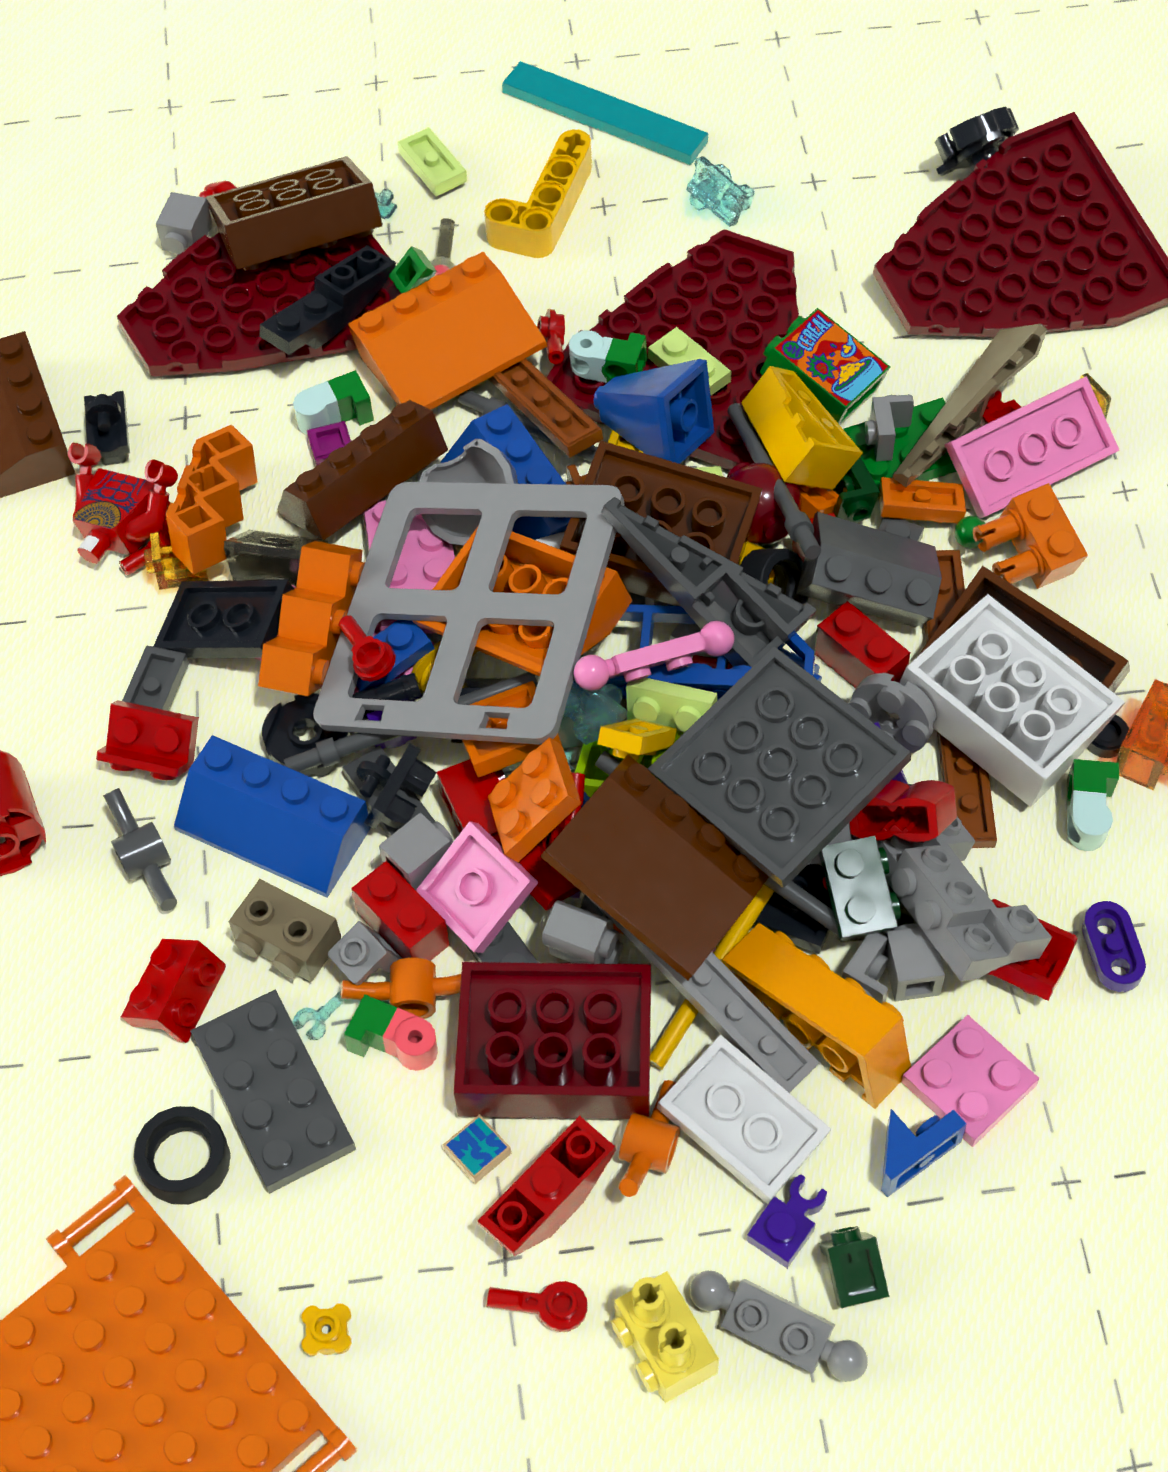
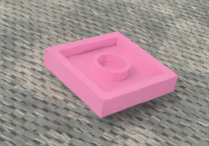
(476, 887)
(972, 1076)

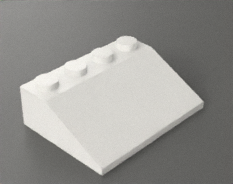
(1011, 699)

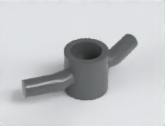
(140, 850)

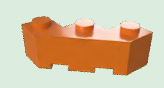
(210, 497)
(310, 619)

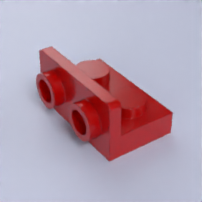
(149, 740)

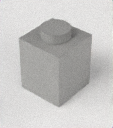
(183, 222)
(416, 848)
(913, 964)

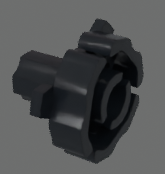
(975, 139)

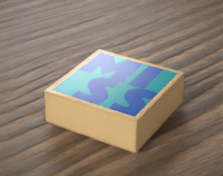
(477, 1149)

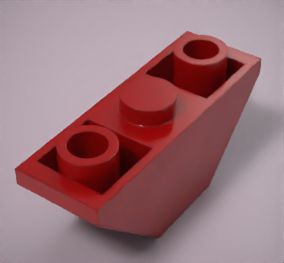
(549, 1189)

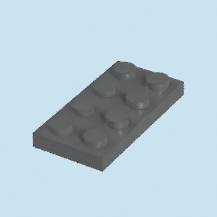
(273, 1091)

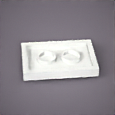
(743, 1118)

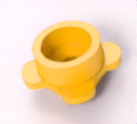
(336, 1340)

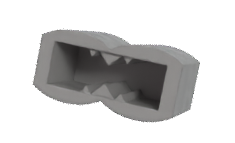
(581, 936)

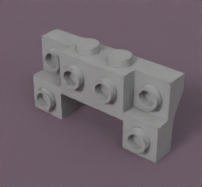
(955, 909)

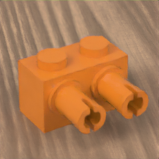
(1041, 535)

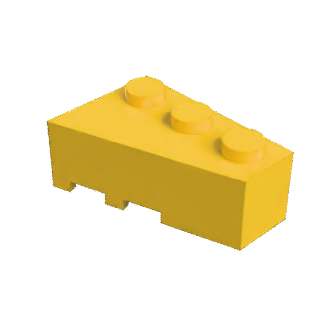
(799, 431)

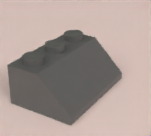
(872, 571)

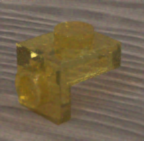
(167, 566)

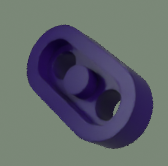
(1114, 949)

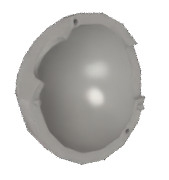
(476, 464)

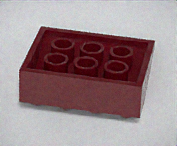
(553, 1040)

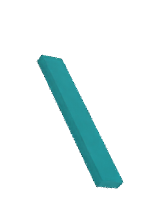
(605, 112)

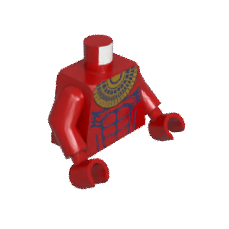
(117, 508)

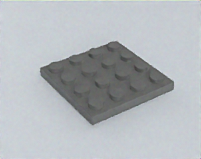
(780, 765)

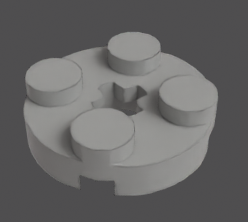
(915, 710)

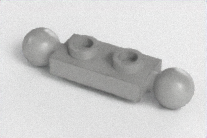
(778, 1326)

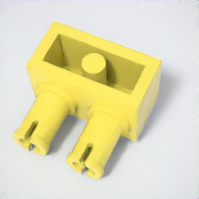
(665, 1337)

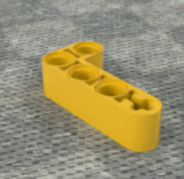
(537, 225)

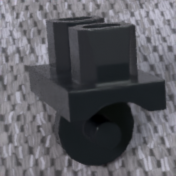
(108, 426)
(389, 806)

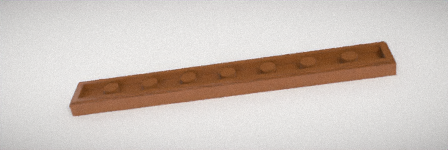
(968, 778)

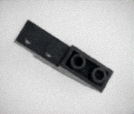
(336, 300)

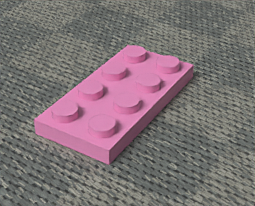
(1032, 447)
(422, 557)

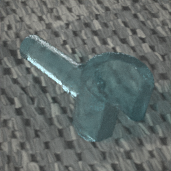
(385, 203)
(320, 1015)

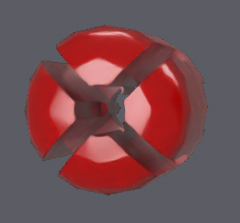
(18, 817)

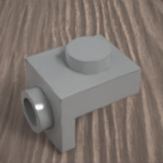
(886, 415)

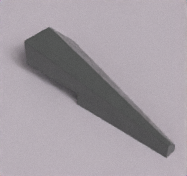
(712, 586)

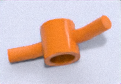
(410, 988)
(647, 1145)

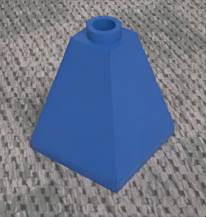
(660, 409)

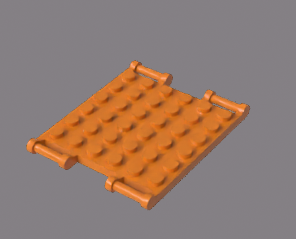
(146, 1365)

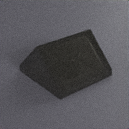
(265, 555)

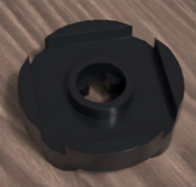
(292, 718)

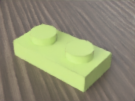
(432, 161)
(680, 348)
(667, 703)

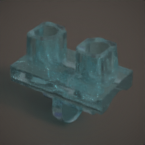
(714, 189)
(593, 710)

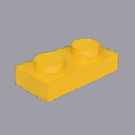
(636, 738)

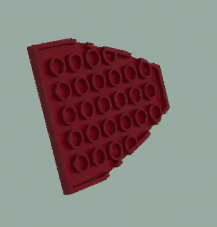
(1026, 243)
(728, 300)
(210, 313)

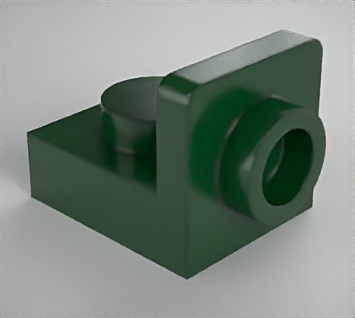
(856, 494)
(854, 1266)

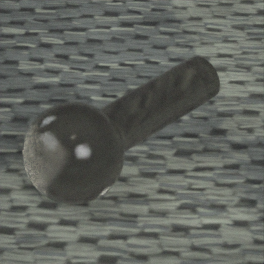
(445, 243)

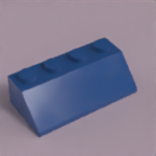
(508, 434)
(271, 816)

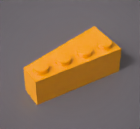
(824, 1011)

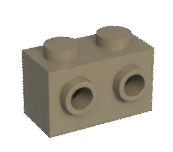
(284, 931)

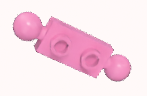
(593, 671)

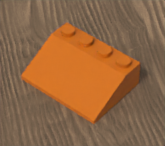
(446, 334)
(534, 569)

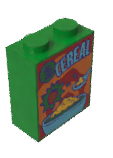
(829, 363)

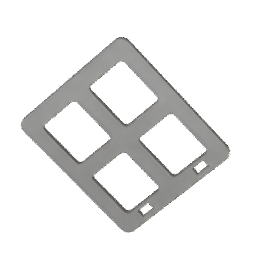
(471, 608)

